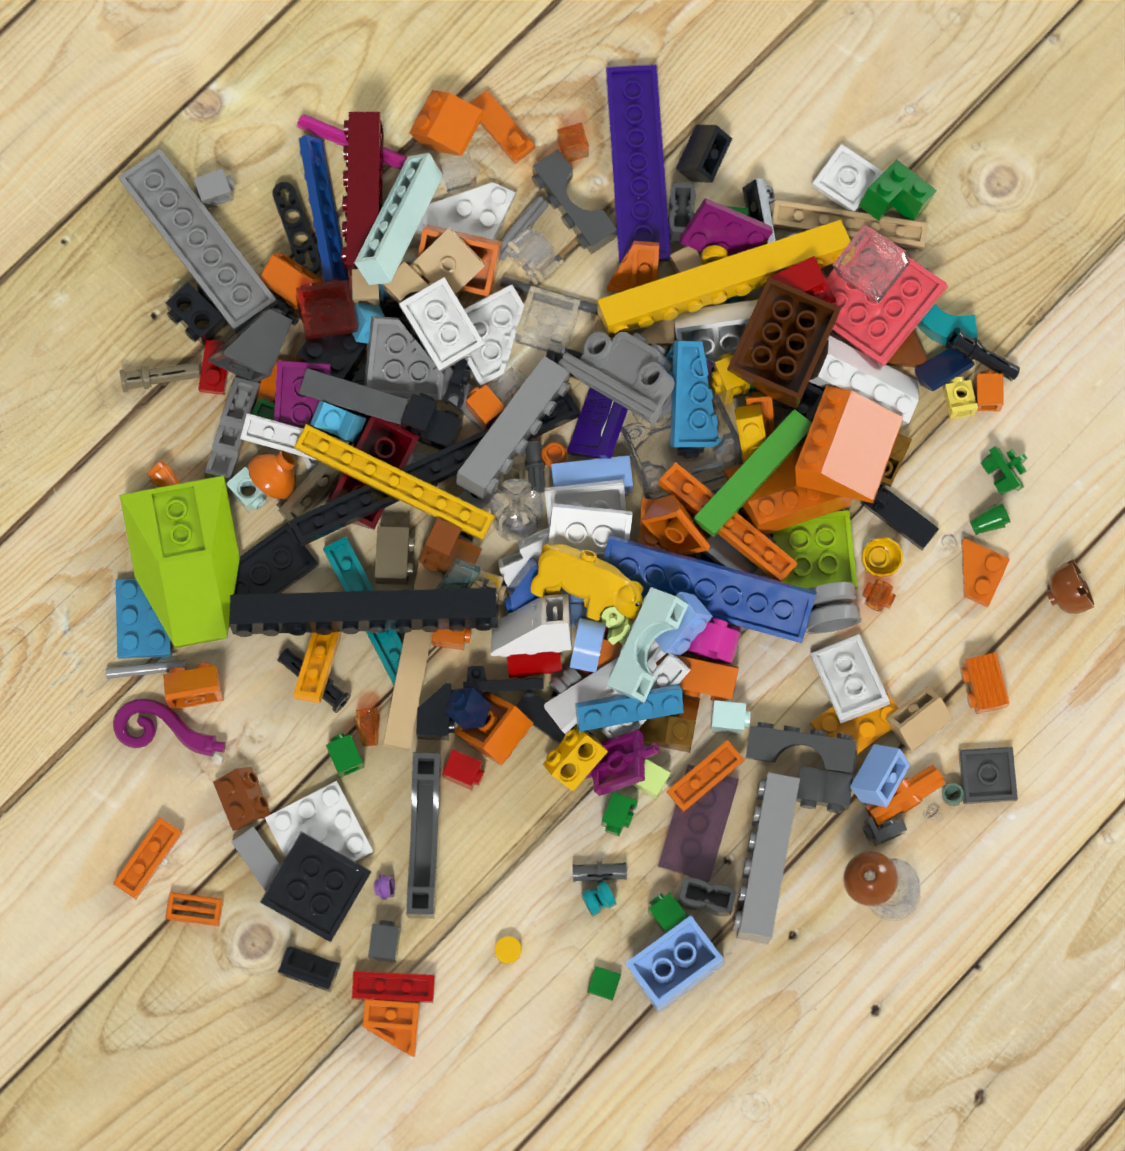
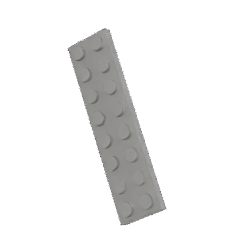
(197, 240)

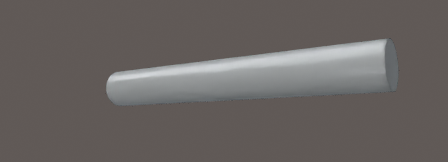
(144, 669)

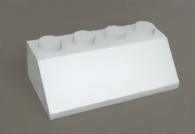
(716, 326)
(853, 370)

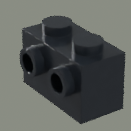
(704, 153)

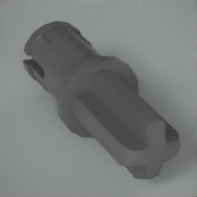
(535, 465)

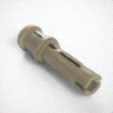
(190, 371)

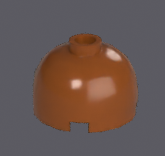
(1069, 589)

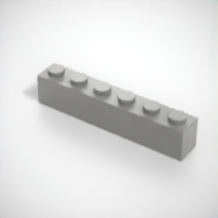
(513, 428)

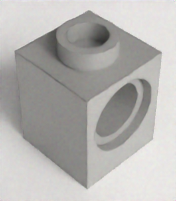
(214, 188)

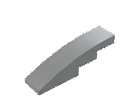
(227, 441)

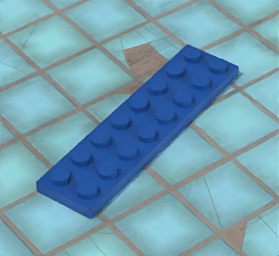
(724, 591)

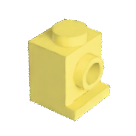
(957, 406)

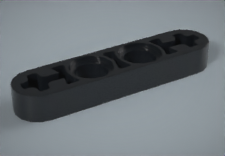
(298, 228)

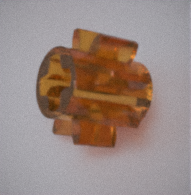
(878, 595)

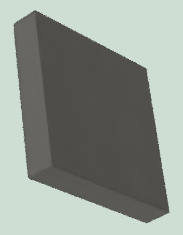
(988, 775)

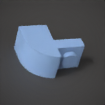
(588, 644)

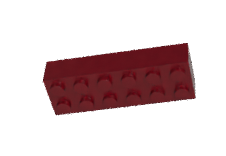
(362, 180)

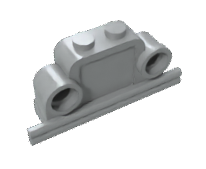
(625, 372)

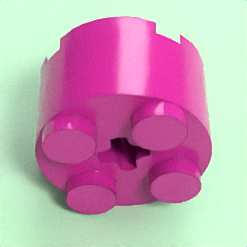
(716, 642)

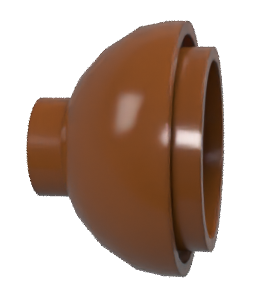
(874, 891)

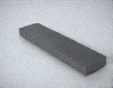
(353, 396)

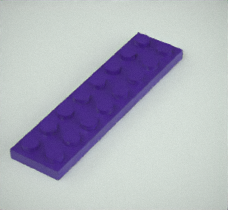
(637, 158)

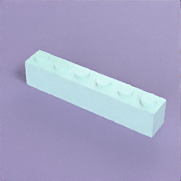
(398, 219)

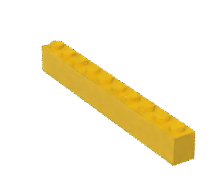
(718, 279)

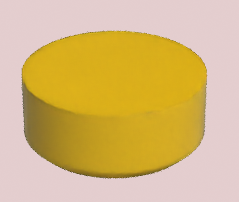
(713, 253)
(508, 950)

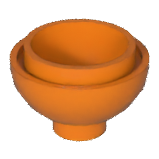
(273, 474)

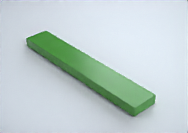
(753, 473)

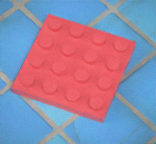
(884, 326)

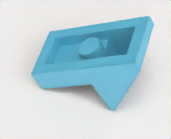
(338, 421)

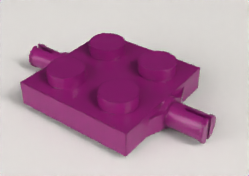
(622, 763)

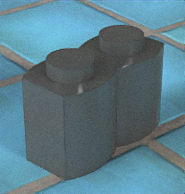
(681, 208)
(824, 789)
(700, 895)

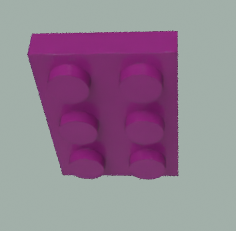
(725, 228)
(289, 404)

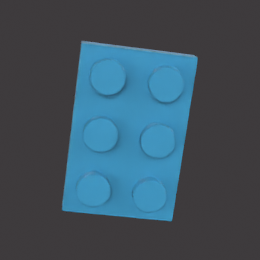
(137, 624)

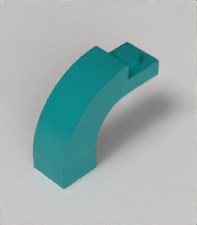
(938, 324)

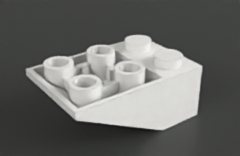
(535, 628)

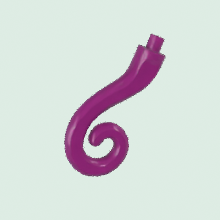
(194, 741)

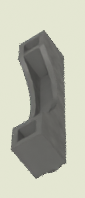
(424, 835)

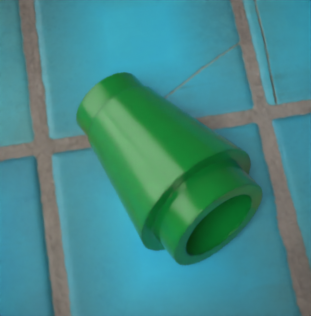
(990, 519)

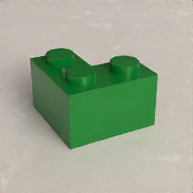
(898, 189)

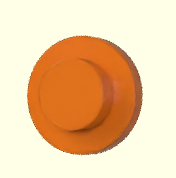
(554, 453)

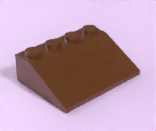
(783, 342)

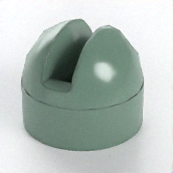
(951, 790)

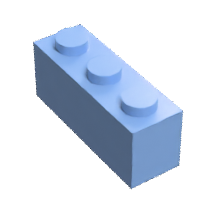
(593, 471)

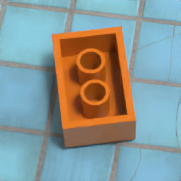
(487, 249)

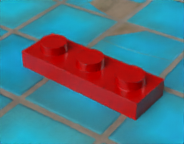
(393, 987)

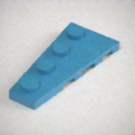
(692, 408)

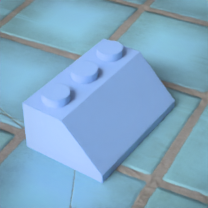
(674, 964)

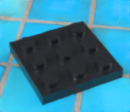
(315, 886)

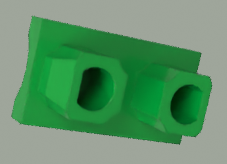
(1010, 479)

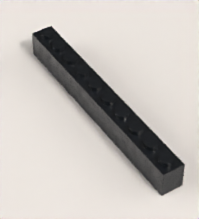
(364, 611)

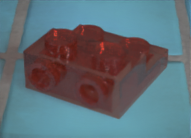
(326, 309)

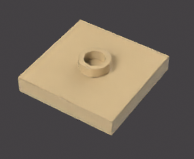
(449, 259)

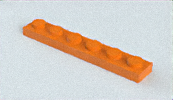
(737, 530)

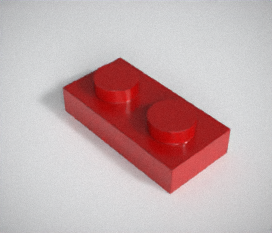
(212, 378)

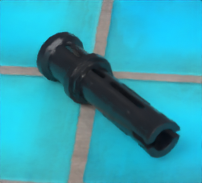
(973, 350)
(289, 660)

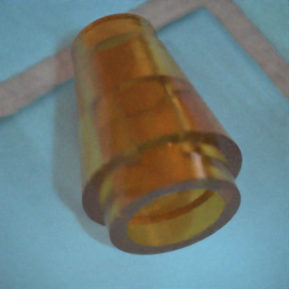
(368, 726)

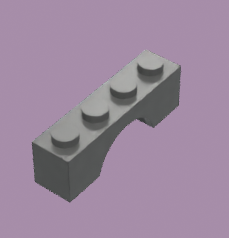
(592, 227)
(768, 743)

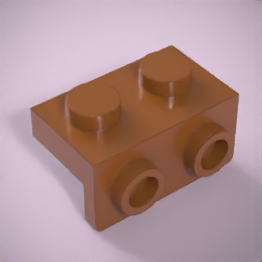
(241, 797)

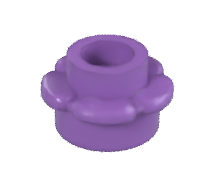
(384, 887)

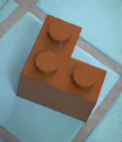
(445, 546)

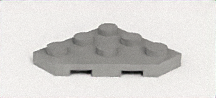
(398, 362)

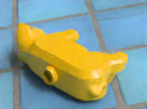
(586, 578)

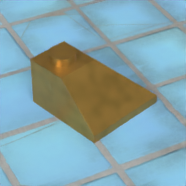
(674, 730)

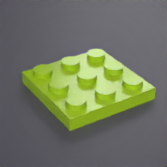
(821, 549)

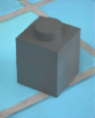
(384, 941)

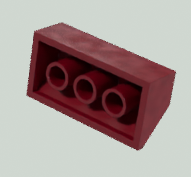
(385, 442)

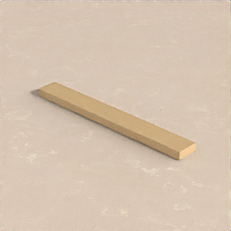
(410, 674)

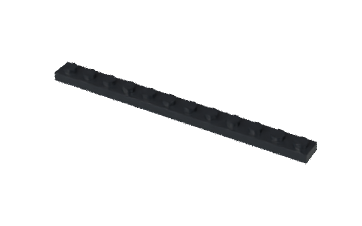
(431, 469)

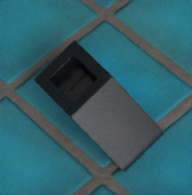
(431, 716)

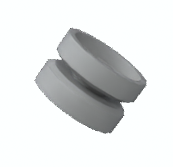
(833, 608)

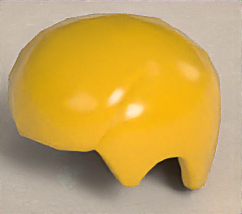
(882, 557)

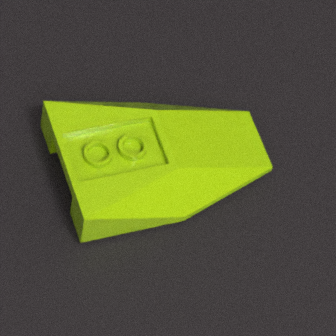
(185, 556)

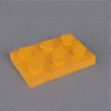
(865, 728)

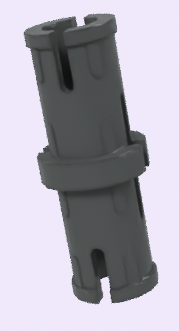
(599, 872)

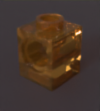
(573, 142)

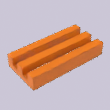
(189, 919)

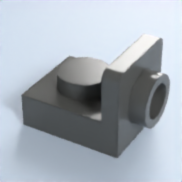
(888, 830)

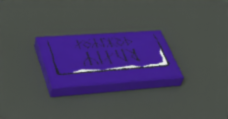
(597, 427)

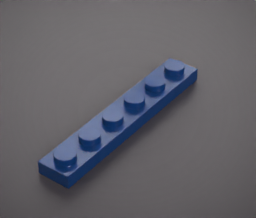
(322, 208)

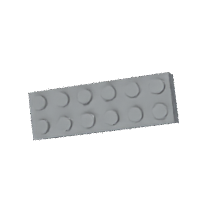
(768, 858)

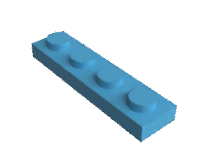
(623, 709)

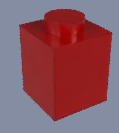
(463, 770)

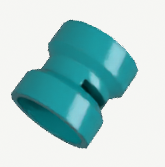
(604, 896)

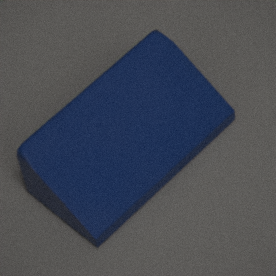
(942, 369)

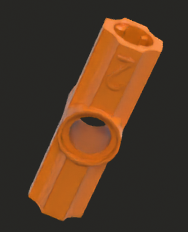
(908, 795)

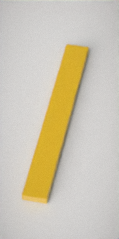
(394, 482)

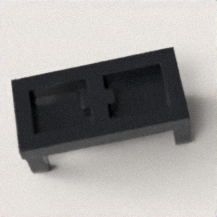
(309, 969)

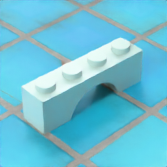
(657, 615)

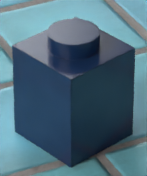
(468, 708)

